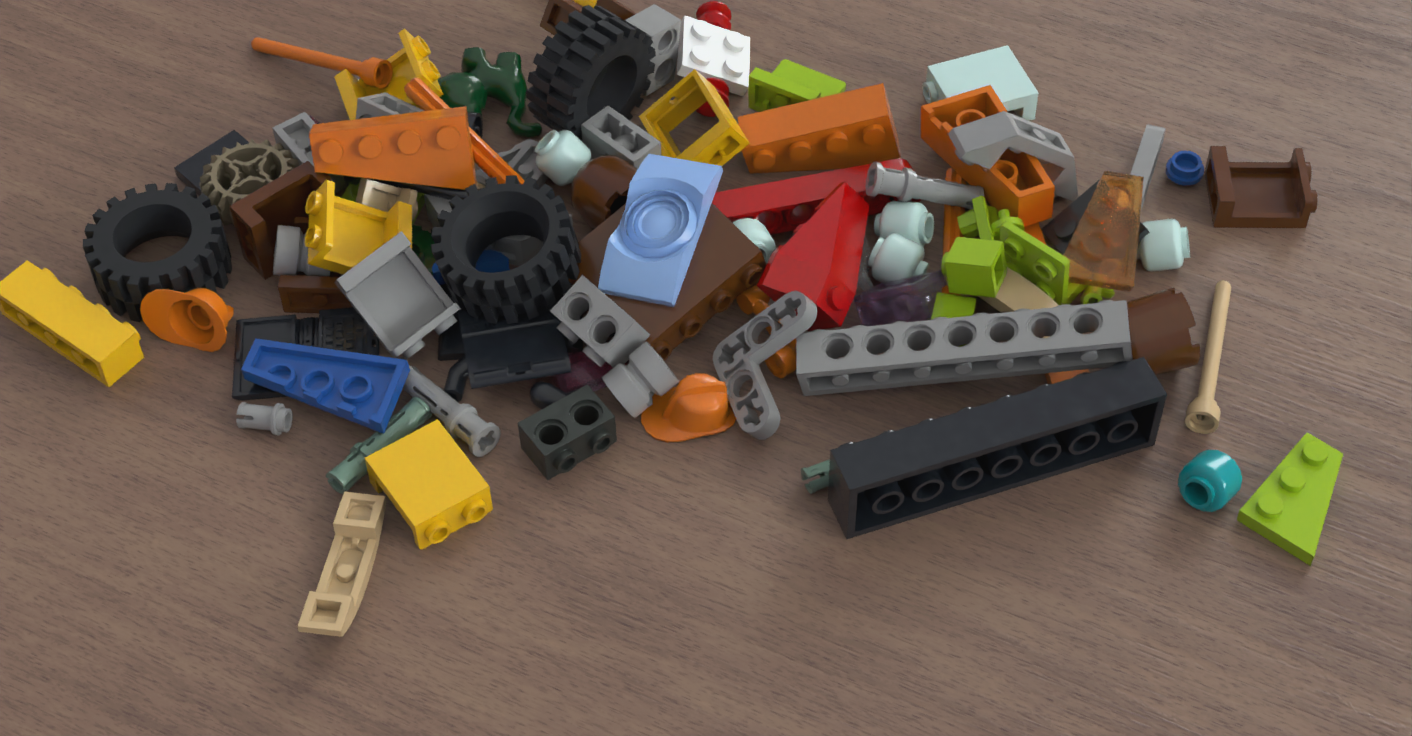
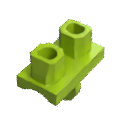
(985, 220)

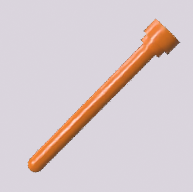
(373, 71)

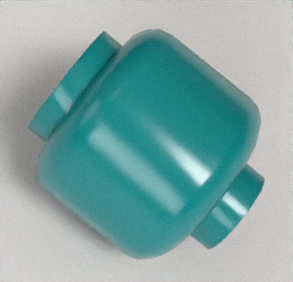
(1210, 480)

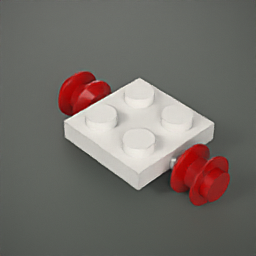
(714, 52)

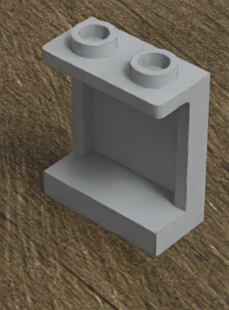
(398, 297)

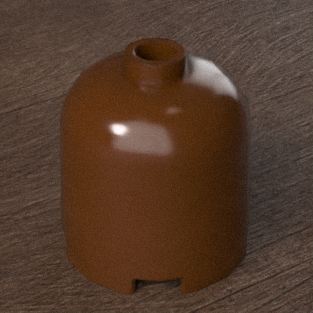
(601, 188)
(1161, 331)

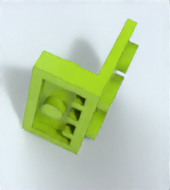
(789, 85)
(1038, 264)

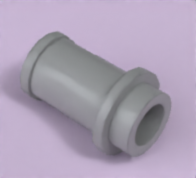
(262, 417)

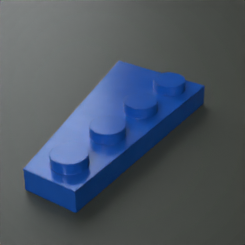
(336, 381)

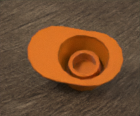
(187, 318)
(689, 410)

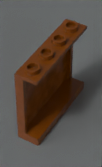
(718, 272)

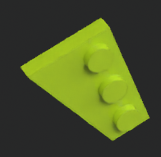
(1295, 498)

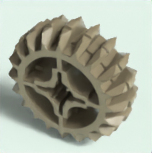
(244, 171)

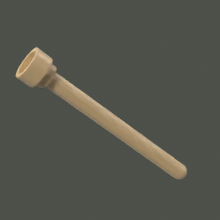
(1203, 411)

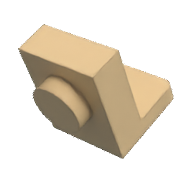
(384, 196)

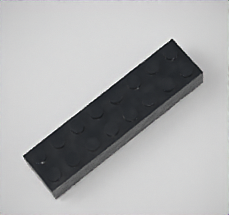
(994, 447)

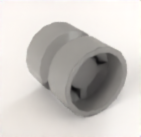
(292, 254)
(640, 379)

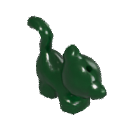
(483, 80)

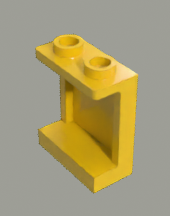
(406, 64)
(348, 232)
(430, 483)

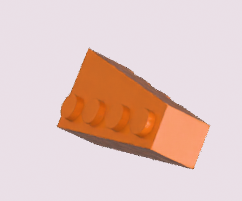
(822, 133)
(403, 148)
(1015, 179)

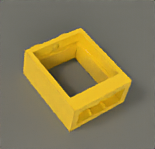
(714, 146)

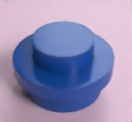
(1185, 168)

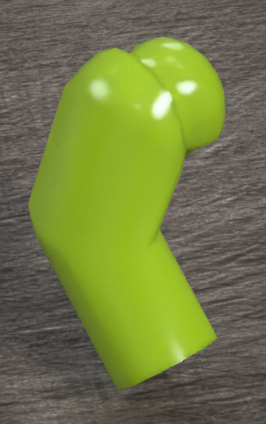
(1094, 294)

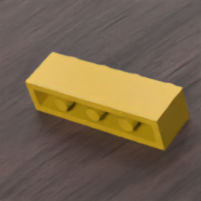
(70, 323)

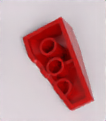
(822, 257)

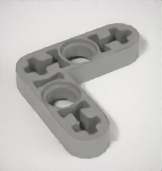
(747, 362)

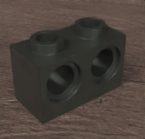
(567, 432)

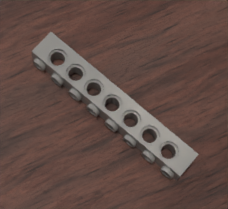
(981, 358)

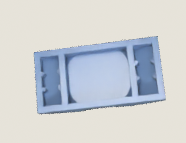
(659, 229)

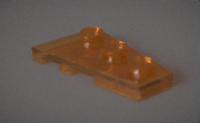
(1107, 235)

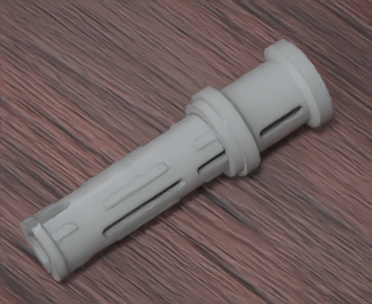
(909, 185)
(459, 419)

